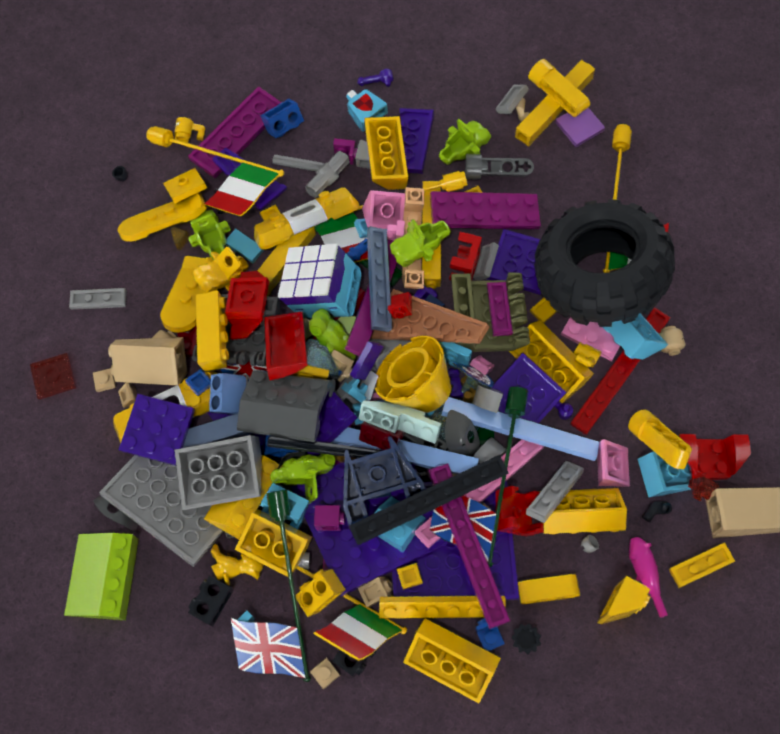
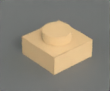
(104, 380)
(325, 673)

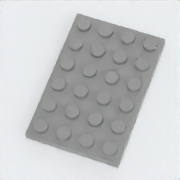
(152, 498)

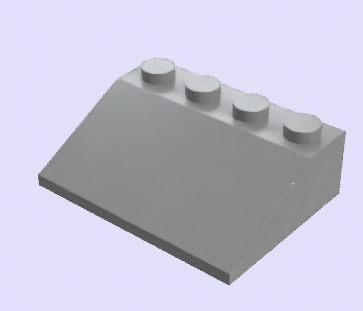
(219, 472)

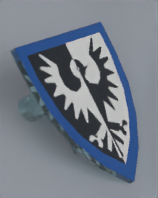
(474, 378)

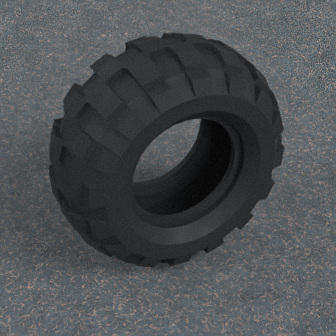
(605, 295)

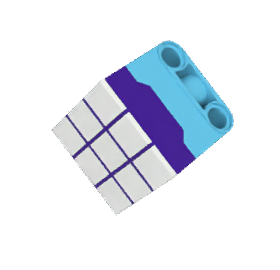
(320, 279)

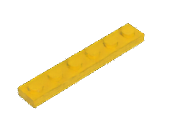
(431, 607)

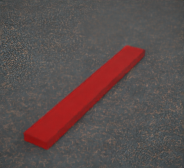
(612, 381)

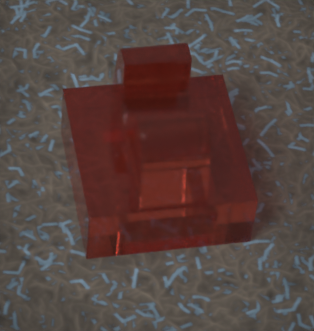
(702, 487)

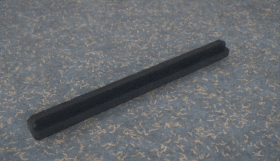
(318, 447)

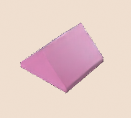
(383, 208)
(612, 464)

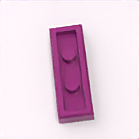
(499, 309)

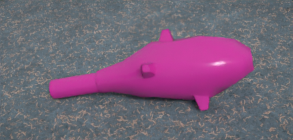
(647, 571)

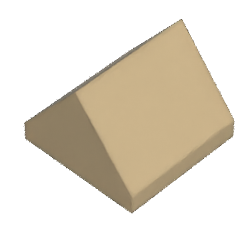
(127, 394)

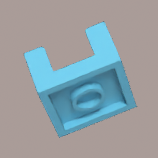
(297, 504)

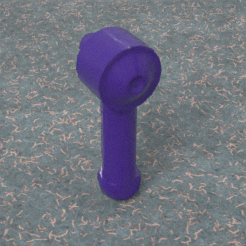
(385, 77)
(564, 410)

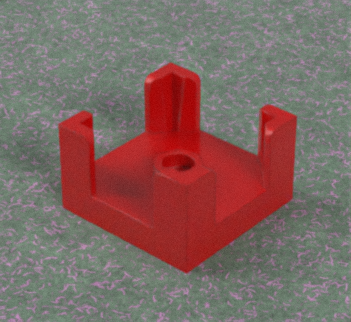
(470, 254)
(513, 513)

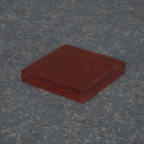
(52, 376)

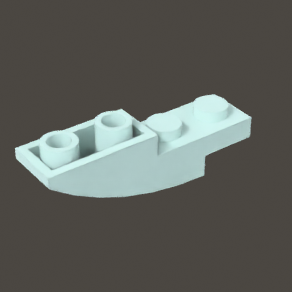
(397, 417)

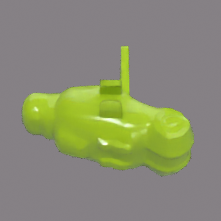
(464, 141)
(209, 233)
(419, 242)
(329, 333)
(304, 472)

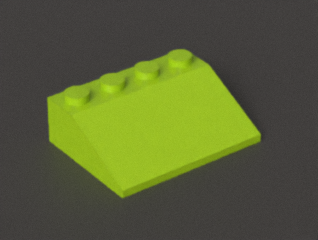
(102, 576)

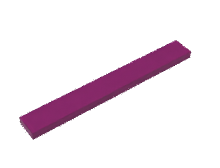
(361, 329)
(472, 554)

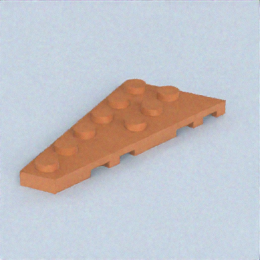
(434, 321)

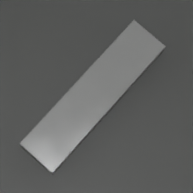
(554, 491)

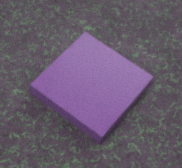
(580, 128)

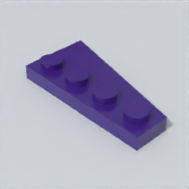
(416, 132)
(228, 166)

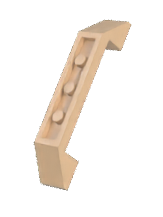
(414, 201)

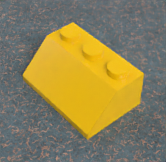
(264, 542)
(625, 600)

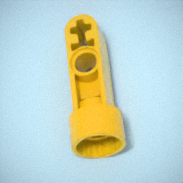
(558, 88)
(660, 439)

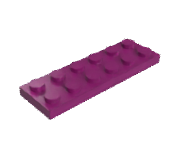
(236, 130)
(485, 210)

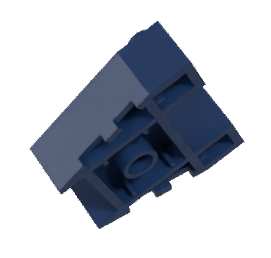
(376, 476)

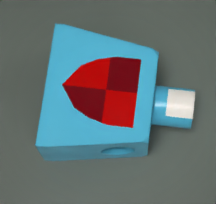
(365, 106)

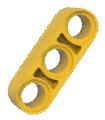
(548, 589)

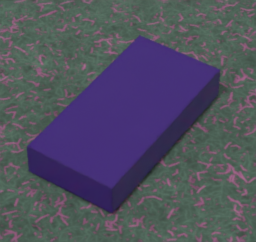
(366, 360)

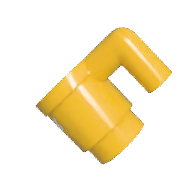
(184, 129)
(587, 355)

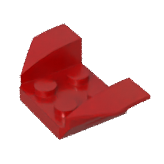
(246, 303)
(717, 457)

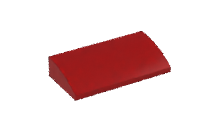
(285, 344)

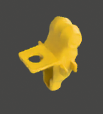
(218, 272)

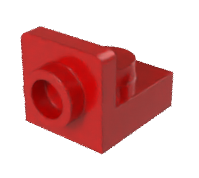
(400, 305)

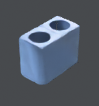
(226, 393)

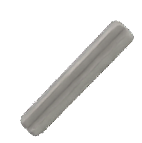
(296, 163)

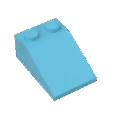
(662, 478)

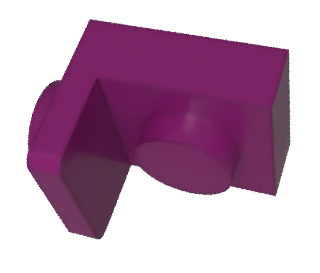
(347, 147)

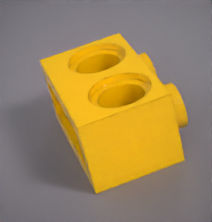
(315, 595)

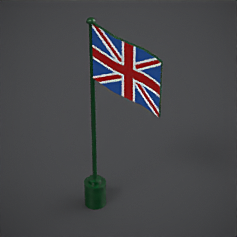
(483, 519)
(272, 645)

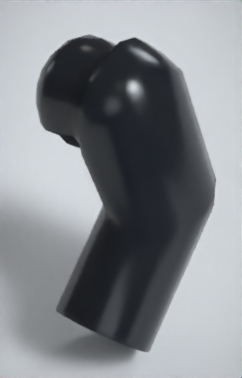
(657, 508)

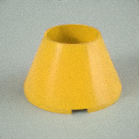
(415, 375)

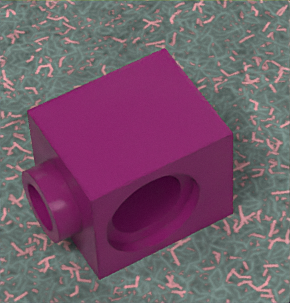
(328, 518)

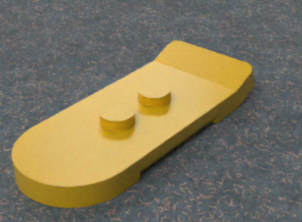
(161, 218)
(180, 307)

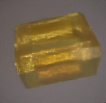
(180, 237)

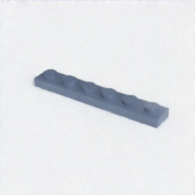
(379, 279)

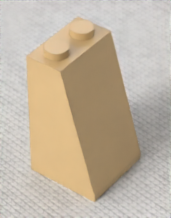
(149, 360)
(744, 511)

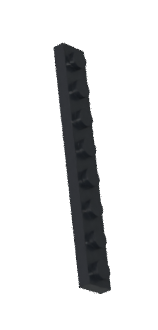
(428, 500)

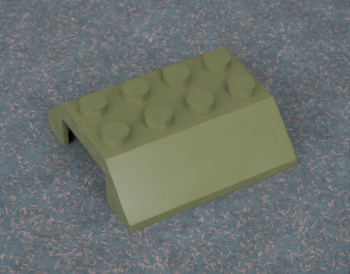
(472, 300)

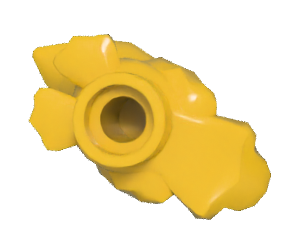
(230, 567)

